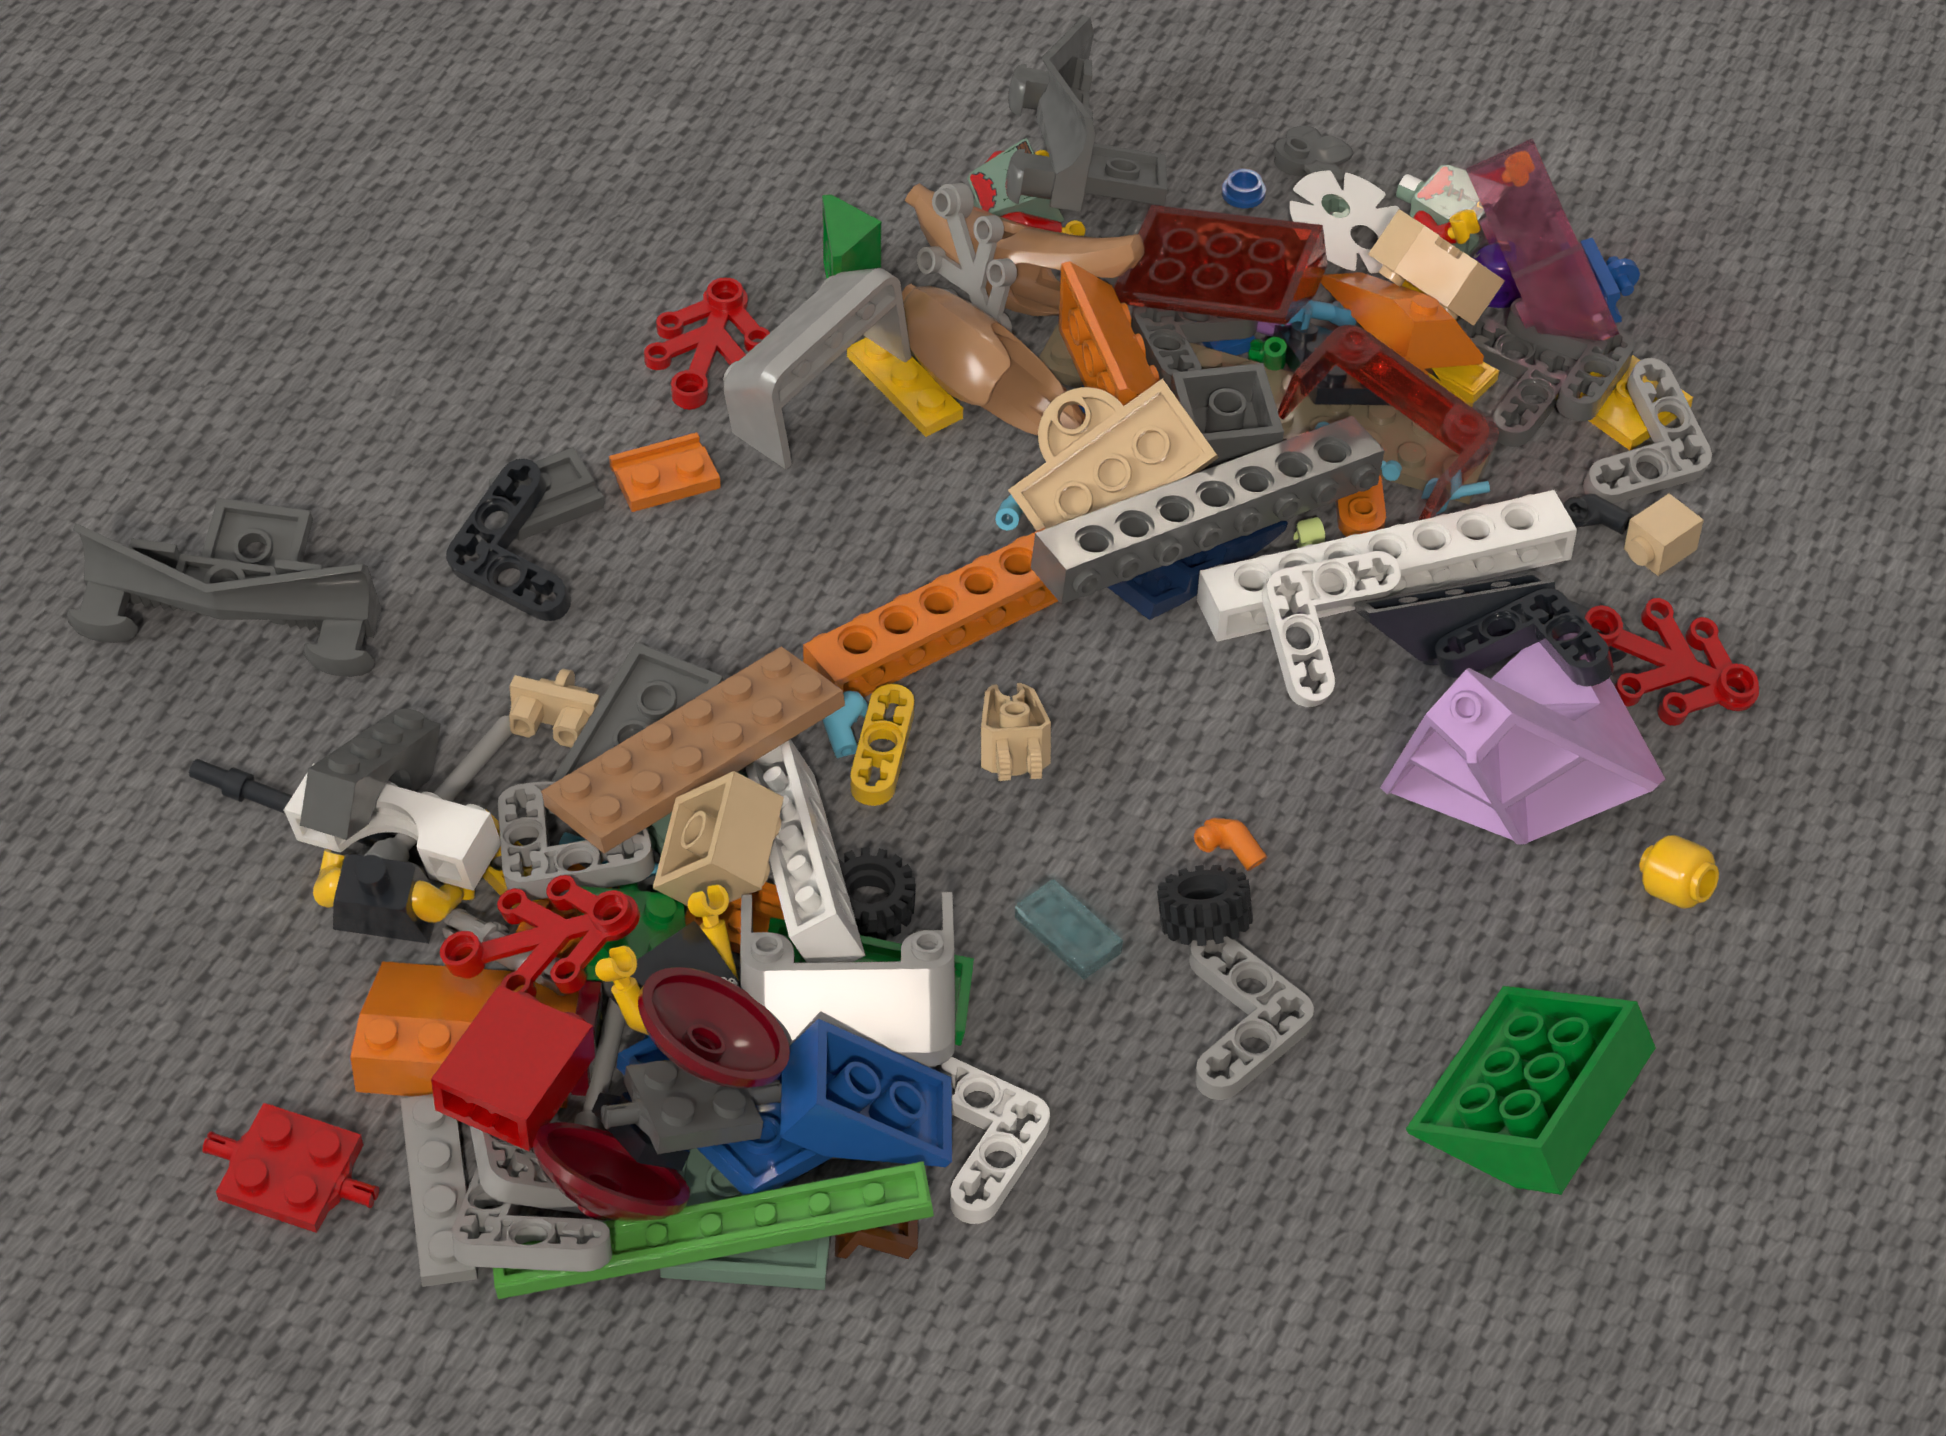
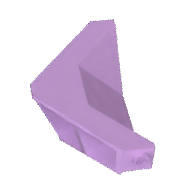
(1525, 750)

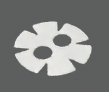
(1362, 200)

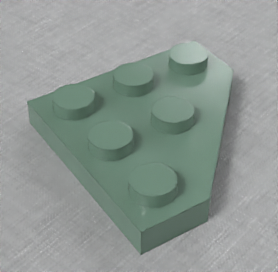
(789, 1265)

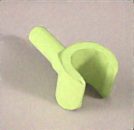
(1309, 532)

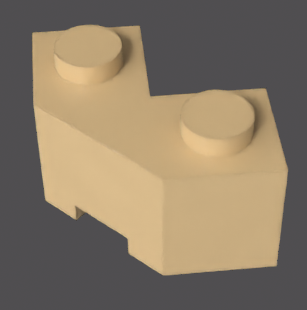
(1435, 267)

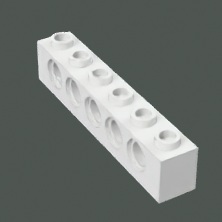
(806, 862)

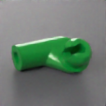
(1269, 352)

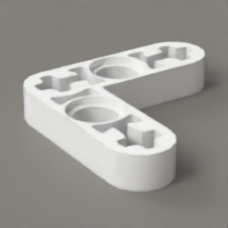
(1309, 600)
(1000, 1124)

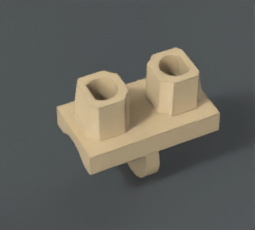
(551, 703)

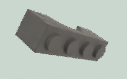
(349, 780)

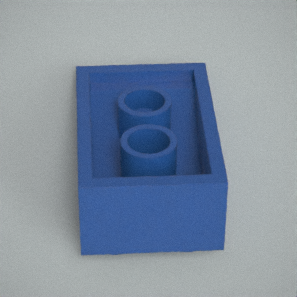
(864, 1101)

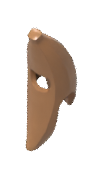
(1033, 253)
(981, 359)

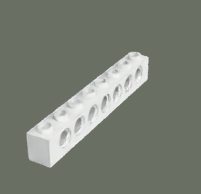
(1430, 554)

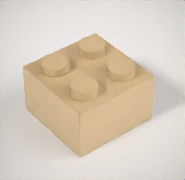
(719, 838)

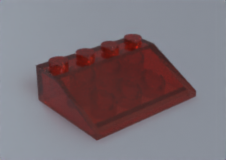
(1225, 265)

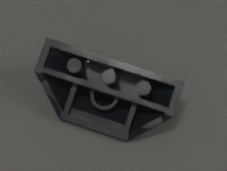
(1424, 617)

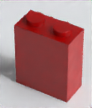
(513, 1067)

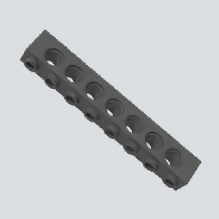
(1206, 509)

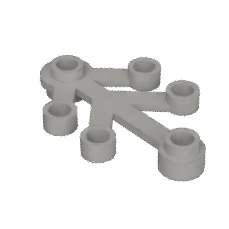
(955, 204)

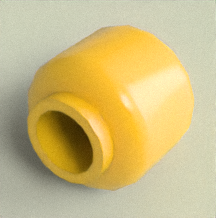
(1679, 872)

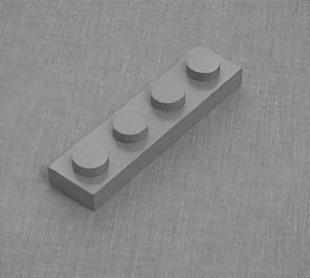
(435, 1187)

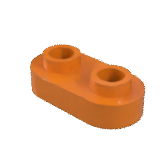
(1362, 511)

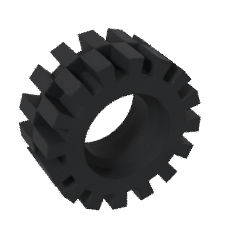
(884, 874)
(1205, 905)

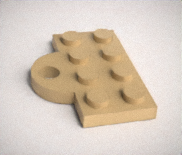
(1110, 455)

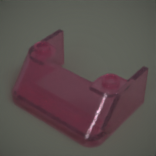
(1540, 246)

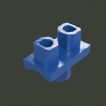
(1614, 278)

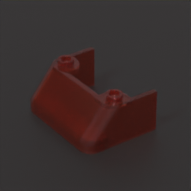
(1409, 391)

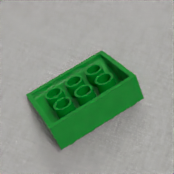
(1535, 1085)

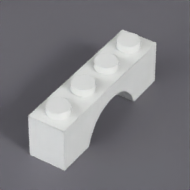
(451, 838)

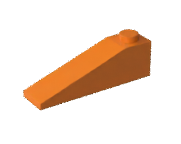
(1405, 320)

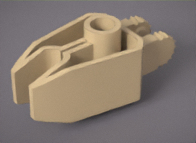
(1015, 733)

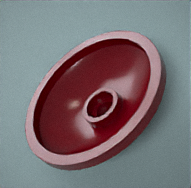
(712, 1028)
(604, 1177)

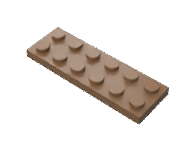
(691, 747)

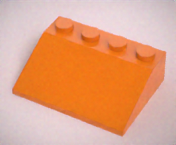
(417, 1019)

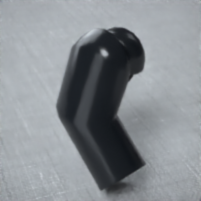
(1594, 510)

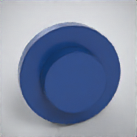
(1243, 189)

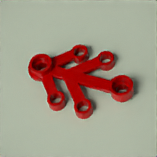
(720, 302)
(1677, 662)
(605, 919)

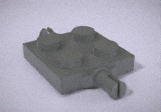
(688, 1111)

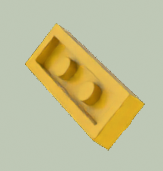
(906, 387)

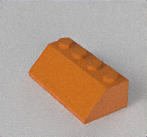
(1101, 336)

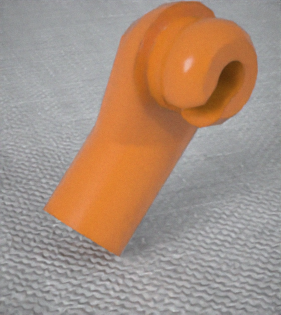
(1233, 836)

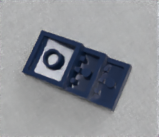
(1178, 583)

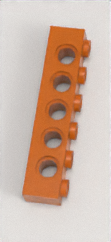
(931, 621)

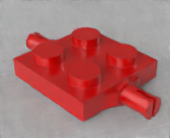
(290, 1168)

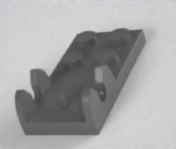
(640, 694)

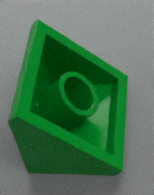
(849, 237)

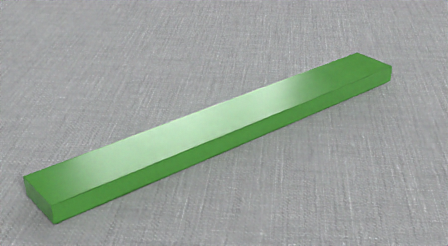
(745, 1226)

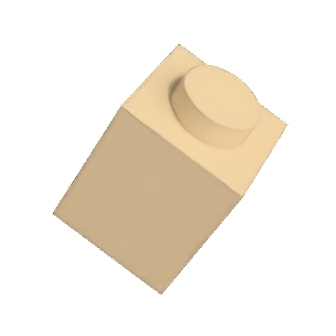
(1663, 534)

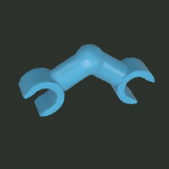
(1325, 311)

